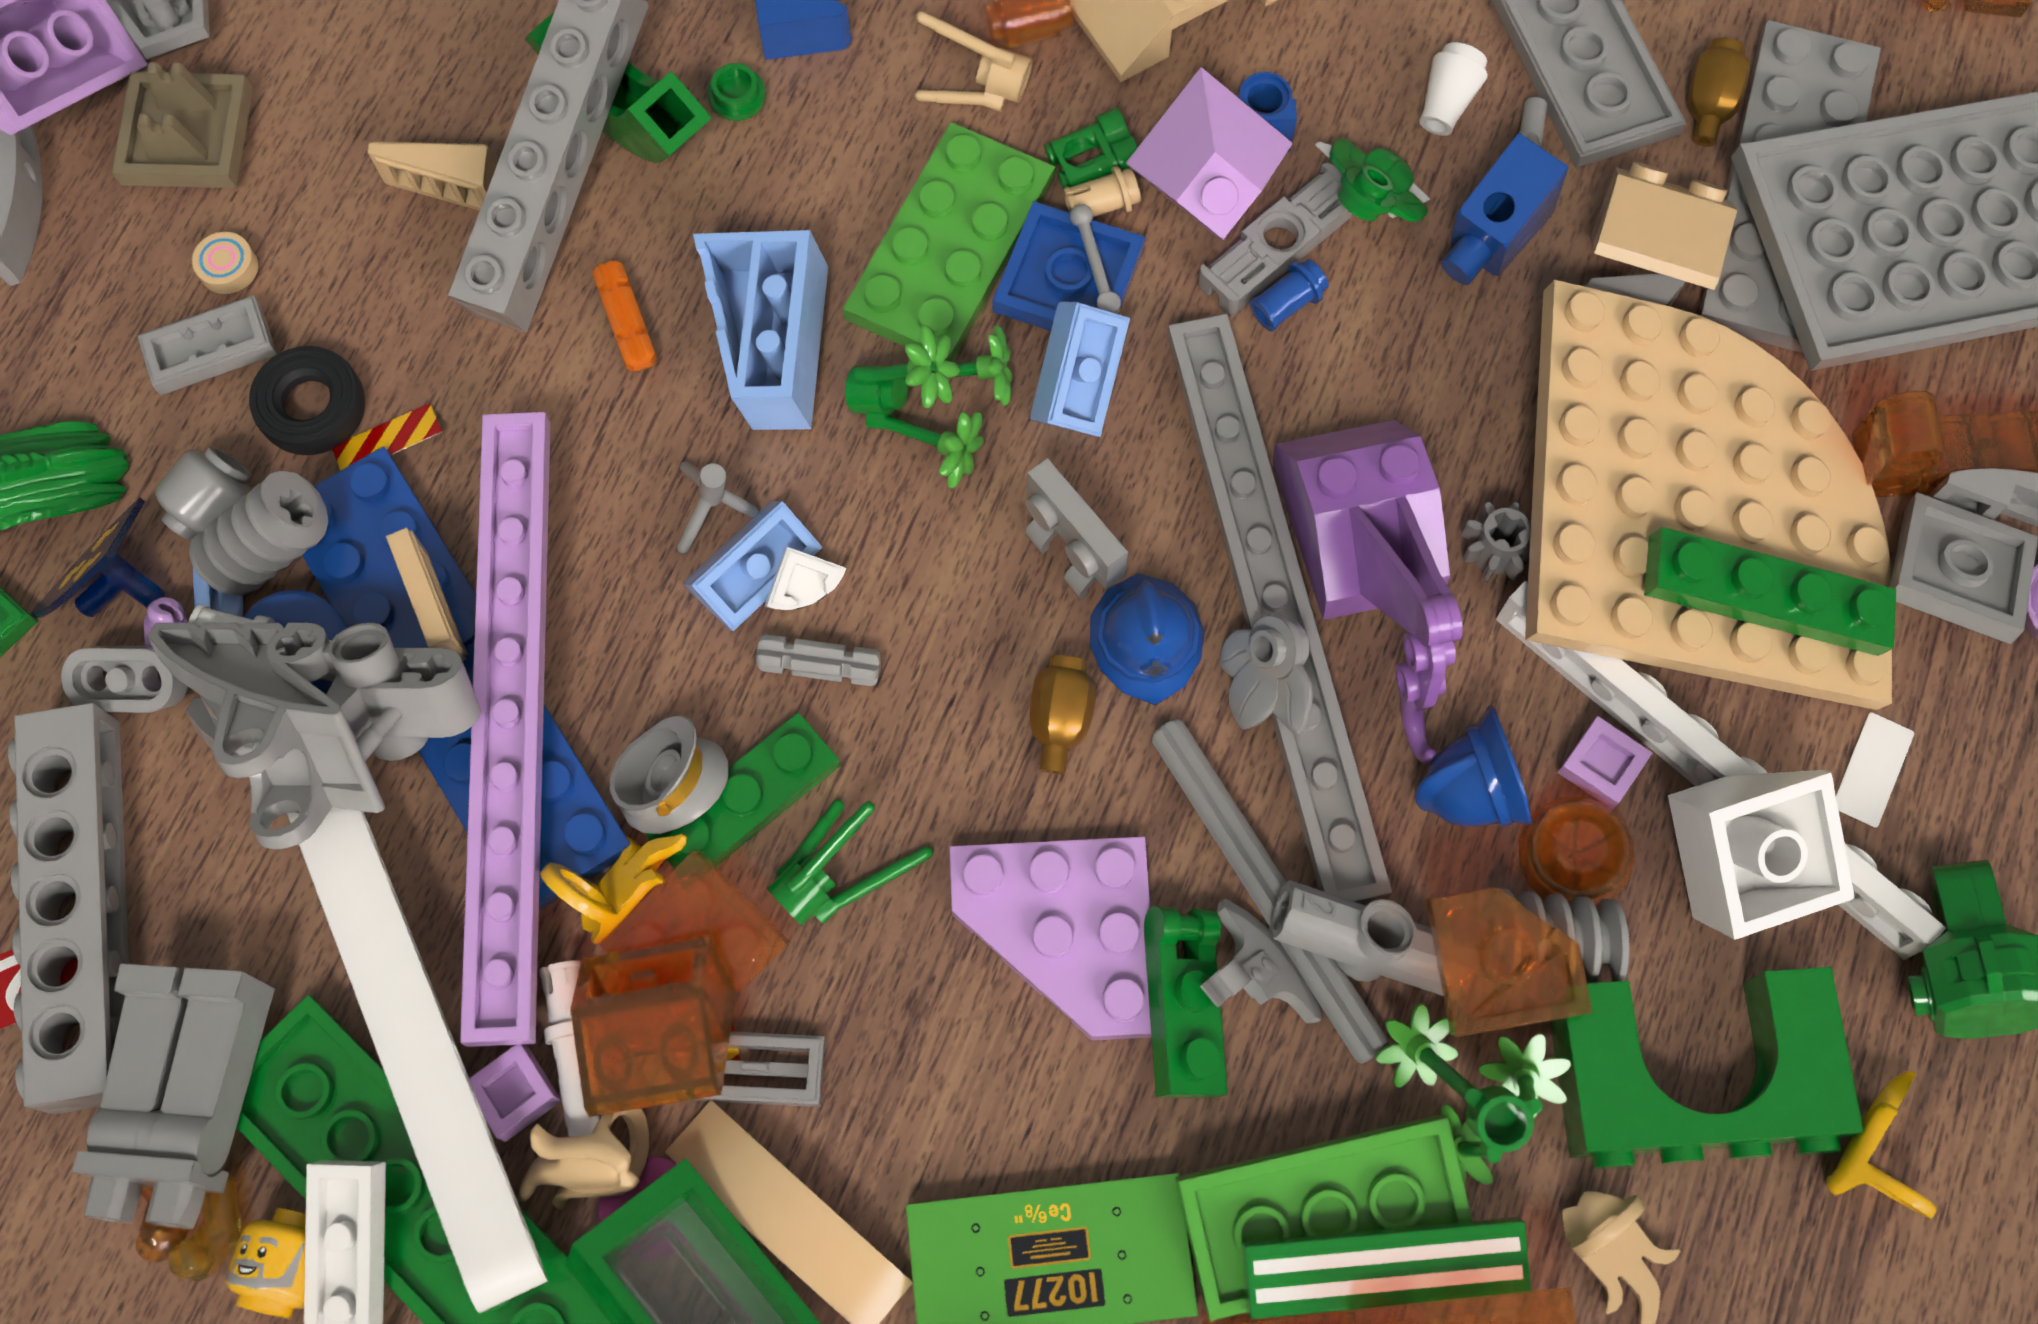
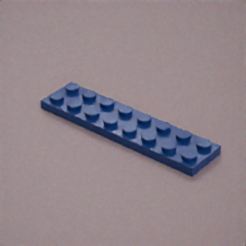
(366, 587)

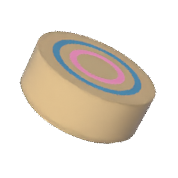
(225, 262)

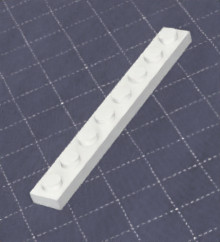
(1693, 749)

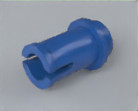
(1289, 294)

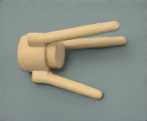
(1000, 70)

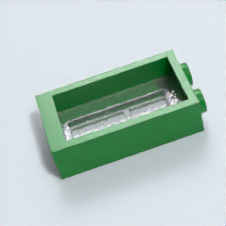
(681, 1261)

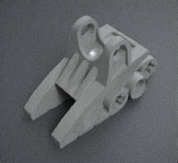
(293, 739)

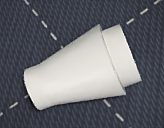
(1452, 84)

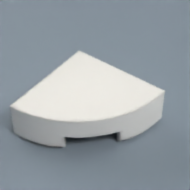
(802, 580)

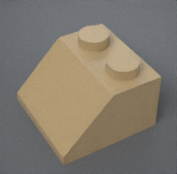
(1665, 225)

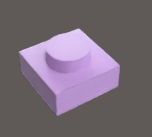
(1605, 762)
(513, 1092)

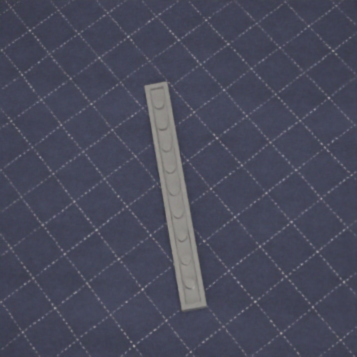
(1270, 583)

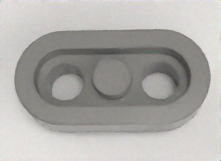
(129, 681)

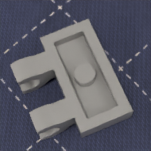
(1089, 542)

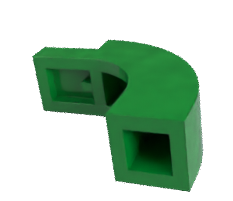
(647, 113)

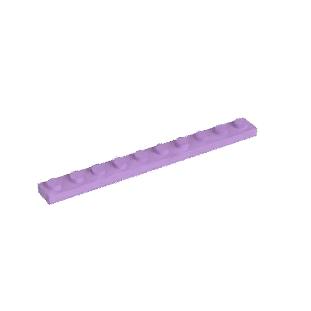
(508, 736)

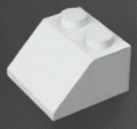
(1761, 849)

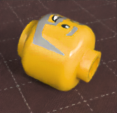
(270, 1265)

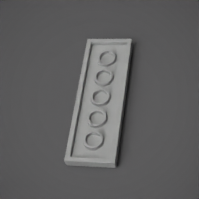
(1795, 87)

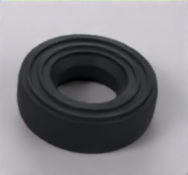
(295, 367)

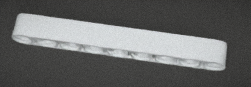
(421, 1062)

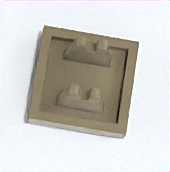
(182, 128)

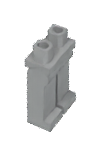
(172, 1091)

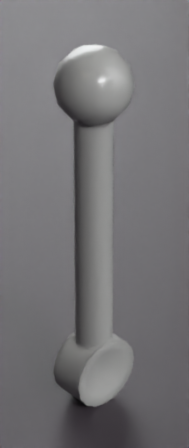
(1081, 217)

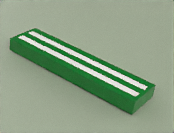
(1385, 1267)

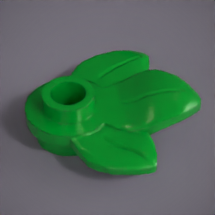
(1375, 183)

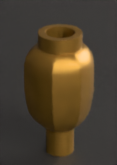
(1717, 87)
(1061, 709)

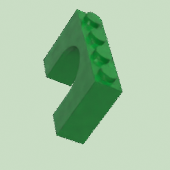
(1797, 1093)

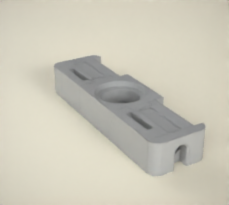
(1253, 264)

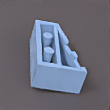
(768, 320)

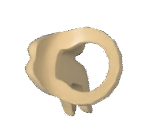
(588, 1164)
(1612, 1246)

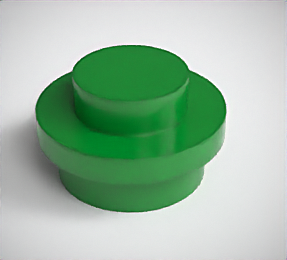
(736, 92)

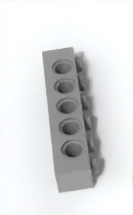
(546, 159)
(97, 927)

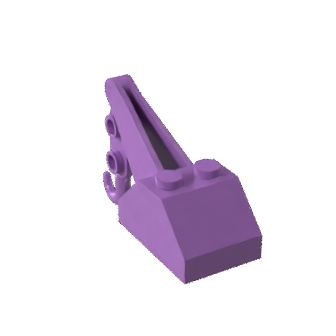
(1378, 541)

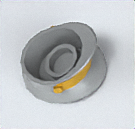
(668, 777)

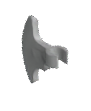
(1259, 967)

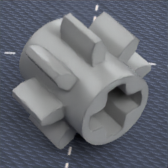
(1496, 556)

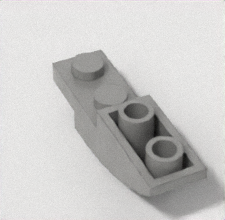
(19, 202)

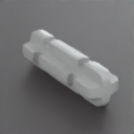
(818, 660)

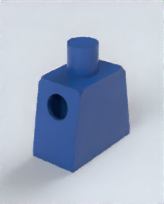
(1504, 210)

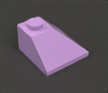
(1210, 154)

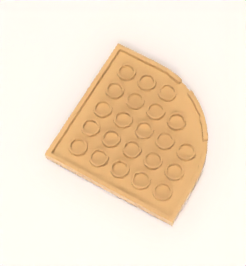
(1699, 433)

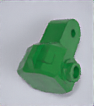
(1980, 969)

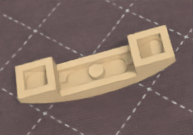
(790, 1218)

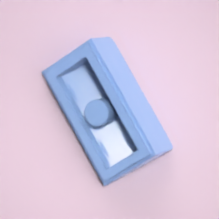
(1079, 368)
(743, 569)

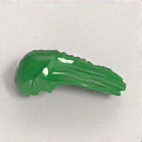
(57, 472)

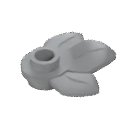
(1269, 673)

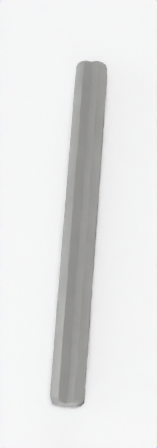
(1263, 883)

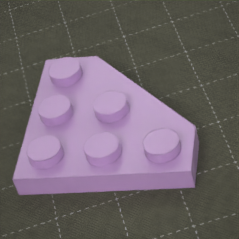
(1065, 923)

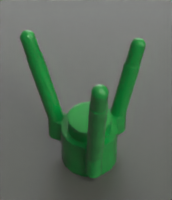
(803, 883)

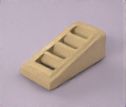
(436, 169)

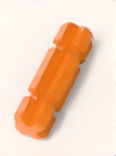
(624, 316)

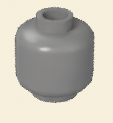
(200, 490)

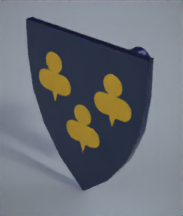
(114, 577)

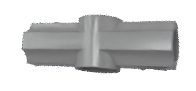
(1345, 930)

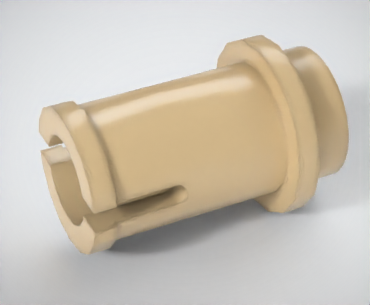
(1105, 193)

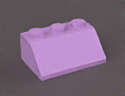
(58, 56)

